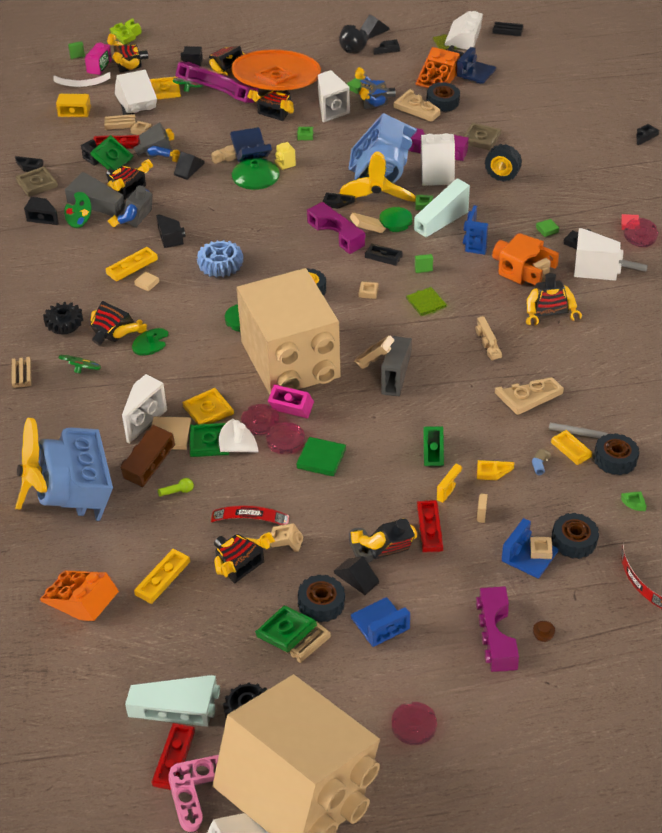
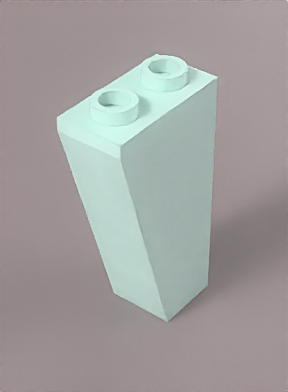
(444, 209)
(175, 700)

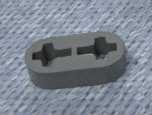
(357, 547)

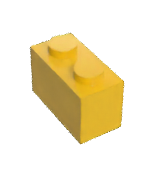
(73, 105)

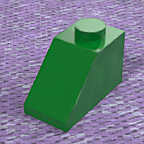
(433, 445)

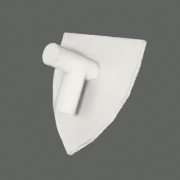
(236, 438)

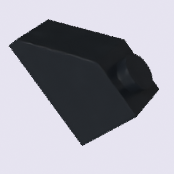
(41, 211)
(170, 231)

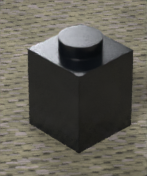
(192, 54)

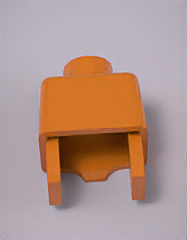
(518, 257)

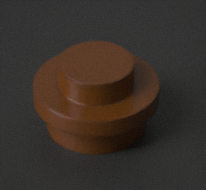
(544, 631)

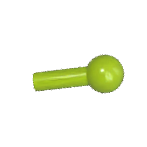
(185, 485)

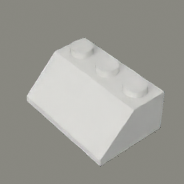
(465, 30)

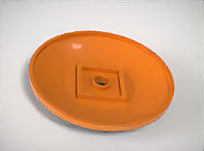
(276, 69)

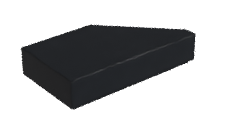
(387, 47)
(646, 133)
(338, 200)

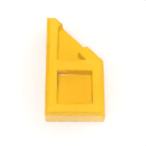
(493, 469)
(447, 485)

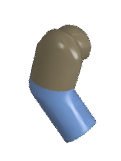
(537, 461)

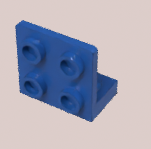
(476, 234)
(517, 551)
(381, 621)

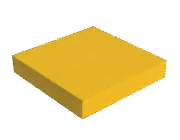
(165, 88)
(208, 407)

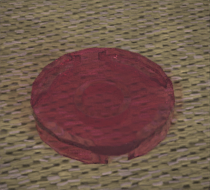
(641, 232)
(260, 418)
(285, 438)
(414, 723)

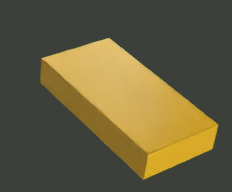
(571, 447)

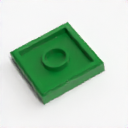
(111, 154)
(205, 440)
(321, 456)
(286, 628)

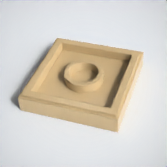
(178, 426)

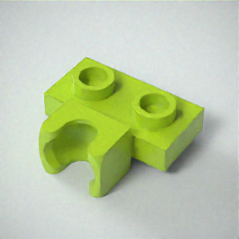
(127, 32)

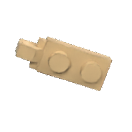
(227, 153)
(488, 339)
(374, 352)

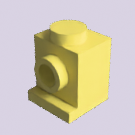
(285, 156)

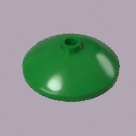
(255, 173)

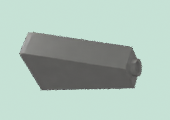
(101, 196)
(395, 366)

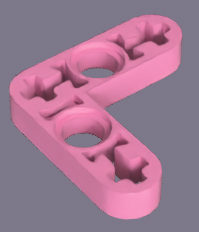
(187, 785)

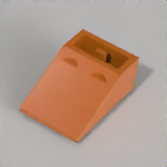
(438, 67)
(81, 593)

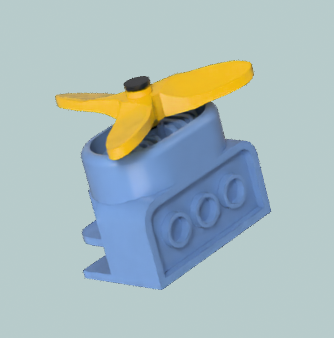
(380, 159)
(65, 470)

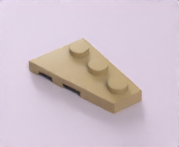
(416, 106)
(528, 396)

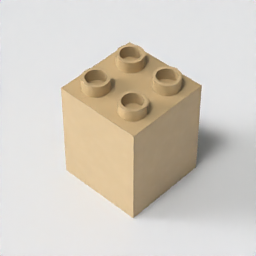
(289, 331)
(296, 761)

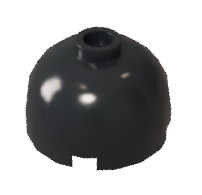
(352, 39)

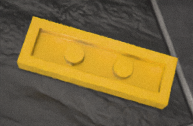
(131, 264)
(162, 576)

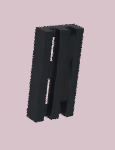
(508, 28)
(383, 254)

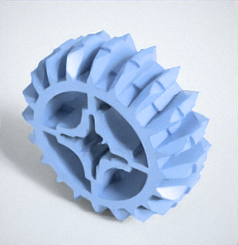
(220, 258)

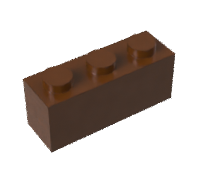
(147, 455)

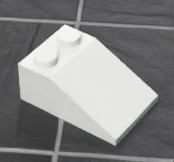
(144, 402)

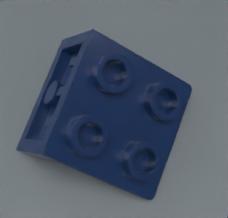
(472, 70)
(249, 144)

